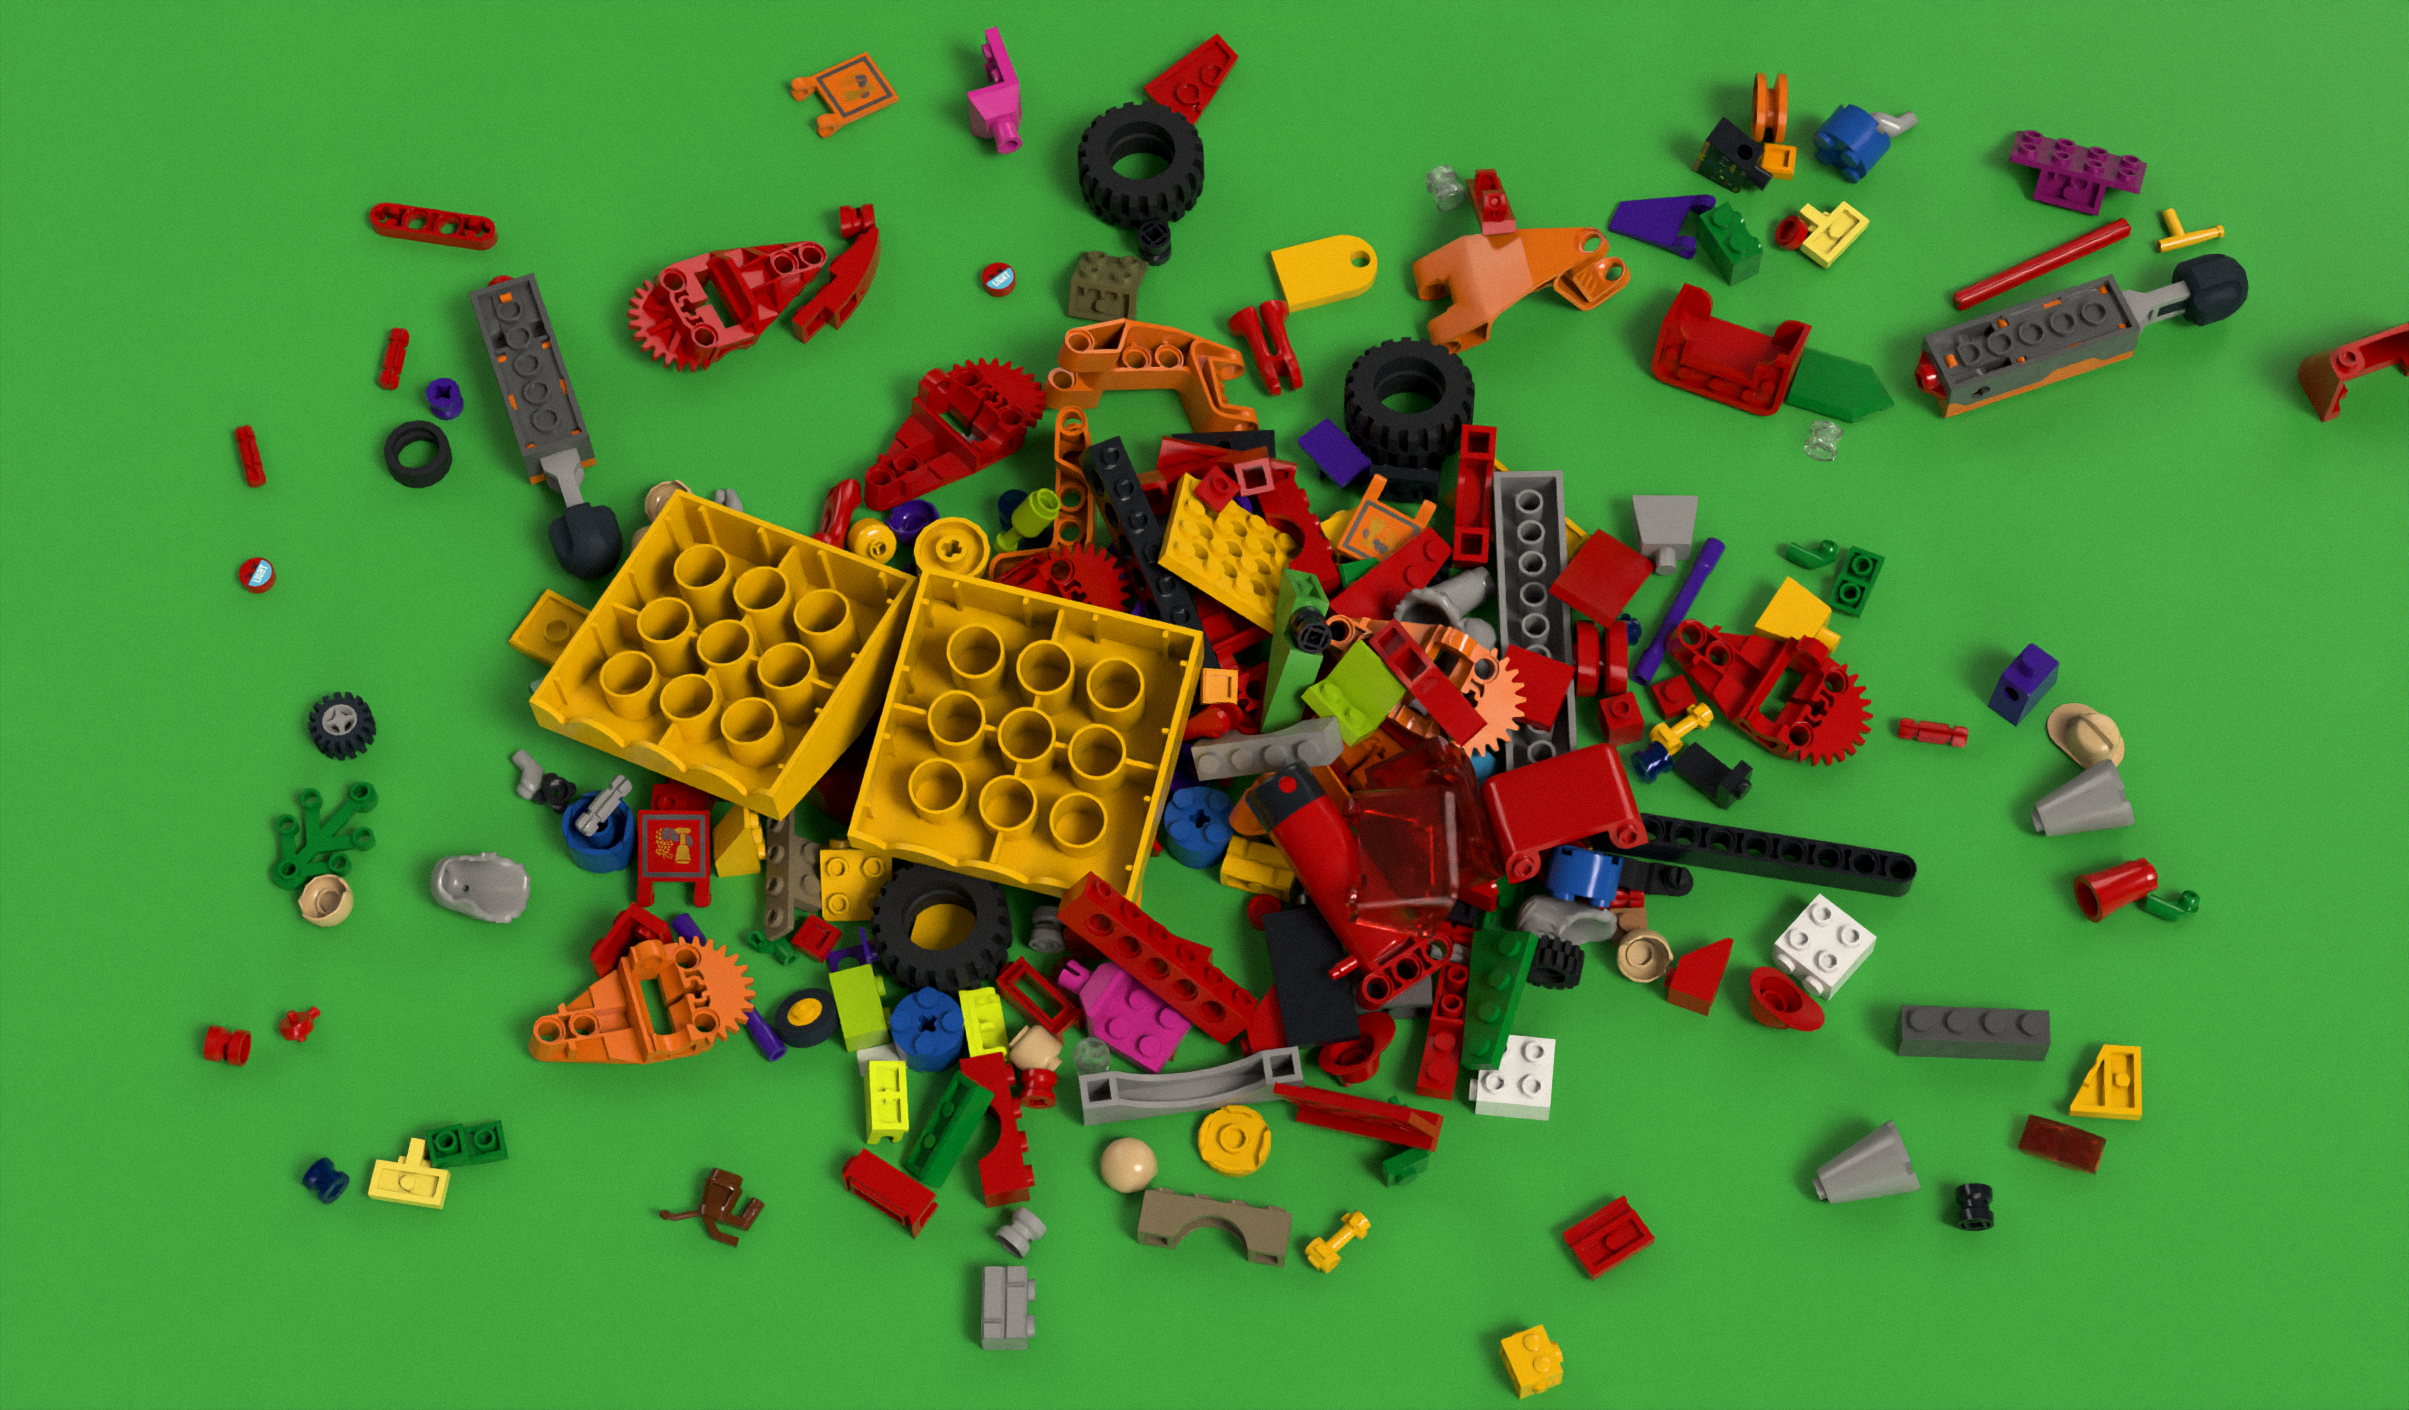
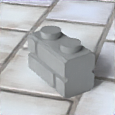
(1006, 1308)

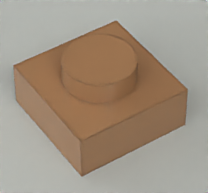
(1628, 920)

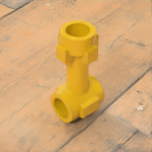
(1698, 716)
(1324, 1254)

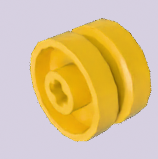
(953, 546)

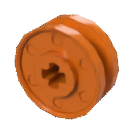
(1769, 107)

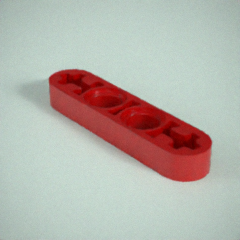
(432, 230)

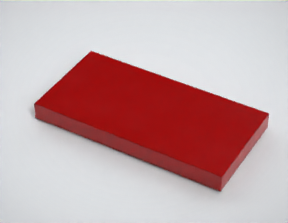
(1602, 578)

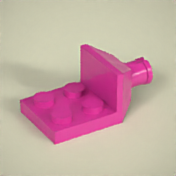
(997, 108)
(1126, 1014)

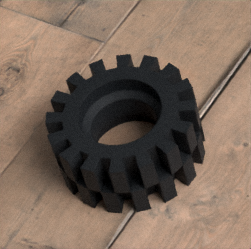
(1556, 964)

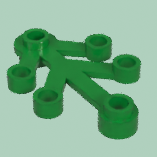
(322, 839)

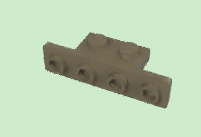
(791, 876)

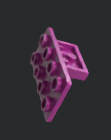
(2073, 173)

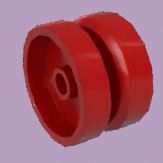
(1600, 658)

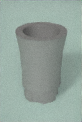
(1468, 589)

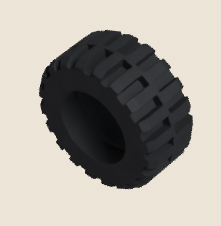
(1134, 131)
(1414, 369)
(947, 969)

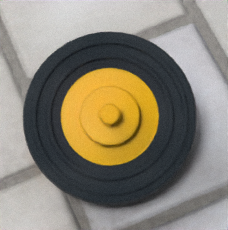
(807, 1018)

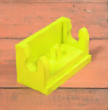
(984, 1022)
(885, 1100)

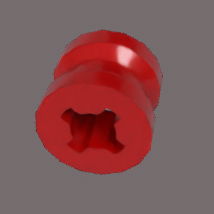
(1038, 1088)

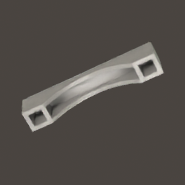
(1132, 1096)

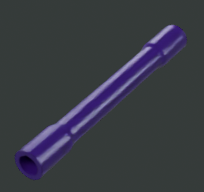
(1702, 567)
(760, 1030)

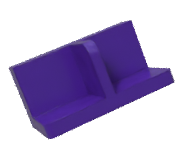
(1335, 455)

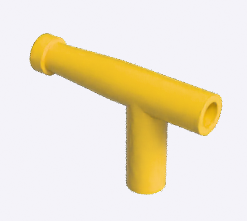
(2181, 239)

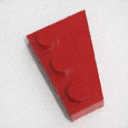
(1194, 79)

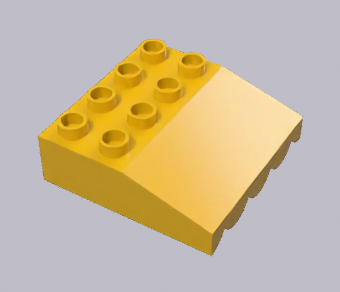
(731, 655)
(1026, 737)

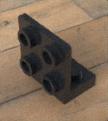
(1408, 483)

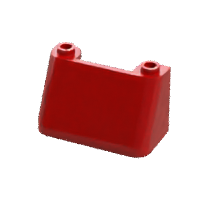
(1725, 358)
(2326, 371)
(1559, 804)

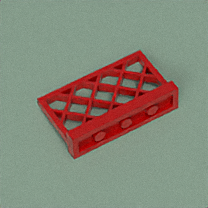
(1363, 1116)

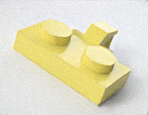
(1831, 233)
(410, 1179)

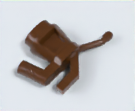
(718, 1199)

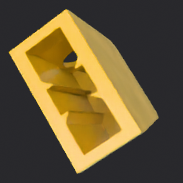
(1796, 613)

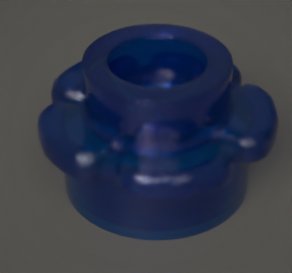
(1633, 628)

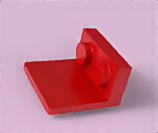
(627, 931)

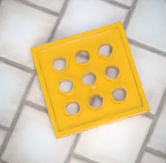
(1235, 553)

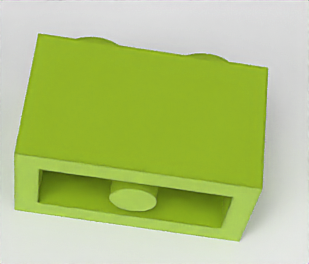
(860, 1008)

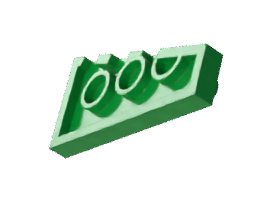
(1494, 990)

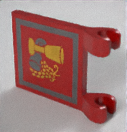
(674, 849)

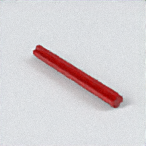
(2041, 264)

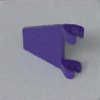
(1660, 221)

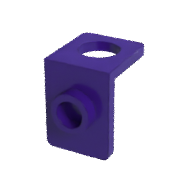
(864, 953)

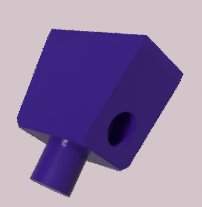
(2031, 677)

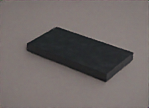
(1310, 1003)

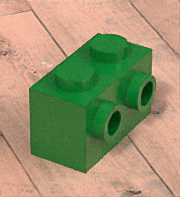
(1729, 243)

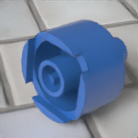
(1850, 142)
(1193, 809)
(609, 846)
(1583, 874)
(912, 1028)

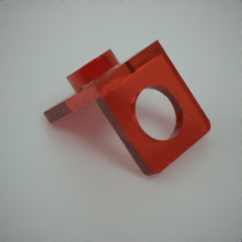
(1080, 957)

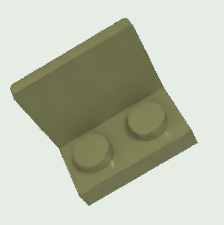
(1106, 287)

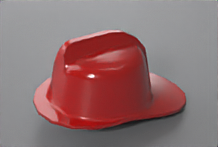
(1782, 1004)
(1359, 1059)

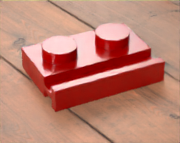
(1608, 1238)

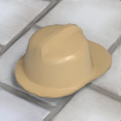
(2085, 734)

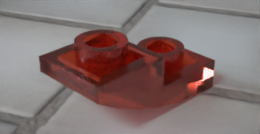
(2062, 1143)

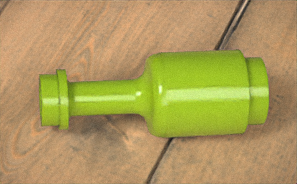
(1029, 519)

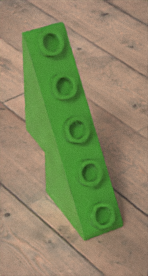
(1289, 667)

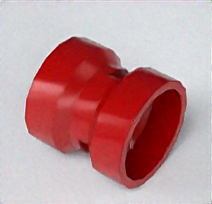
(856, 220)
(227, 1045)

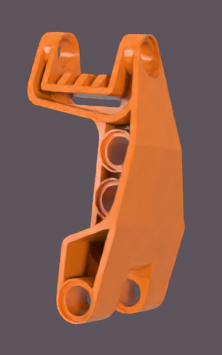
(1500, 269)
(1149, 356)
(1070, 479)

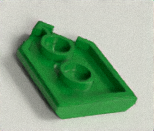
(1837, 387)

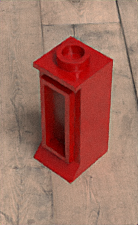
(1068, 1013)
(889, 1190)

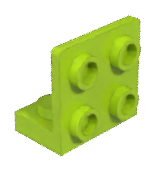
(1358, 693)

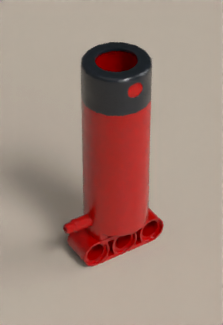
(1325, 861)

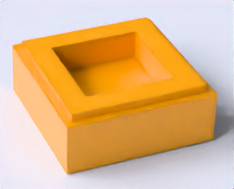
(1779, 160)
(1218, 686)

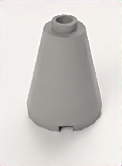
(2085, 804)
(1868, 1169)

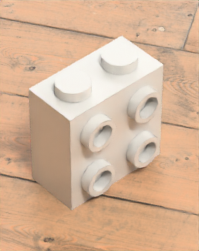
(1823, 948)
(1522, 1082)

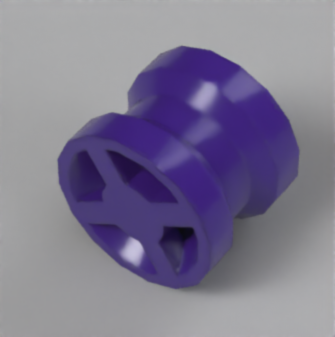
(443, 407)

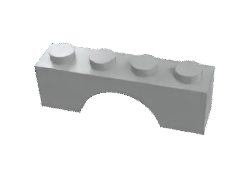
(1237, 754)

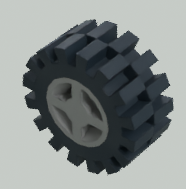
(329, 724)

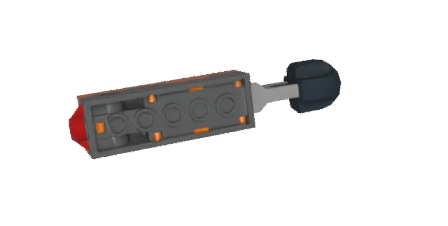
(2067, 333)
(546, 419)

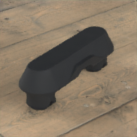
(1654, 877)

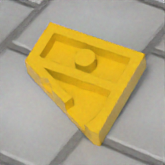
(2111, 1086)

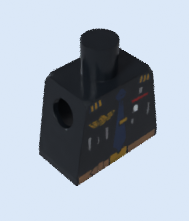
(1731, 159)

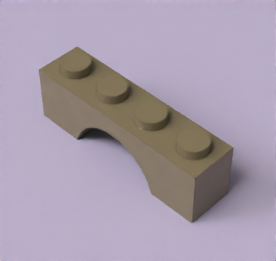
(1171, 1217)

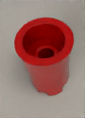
(2114, 888)

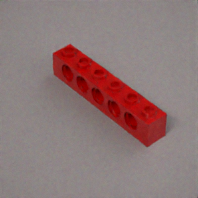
(1156, 958)

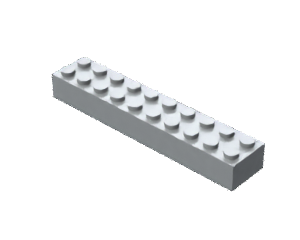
(1527, 562)

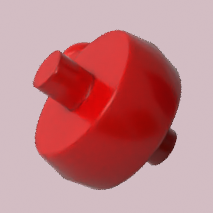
(298, 1024)

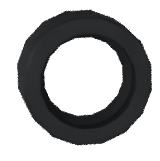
(413, 432)

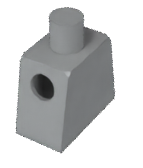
(1664, 528)

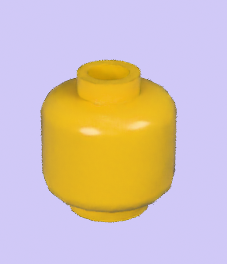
(872, 540)

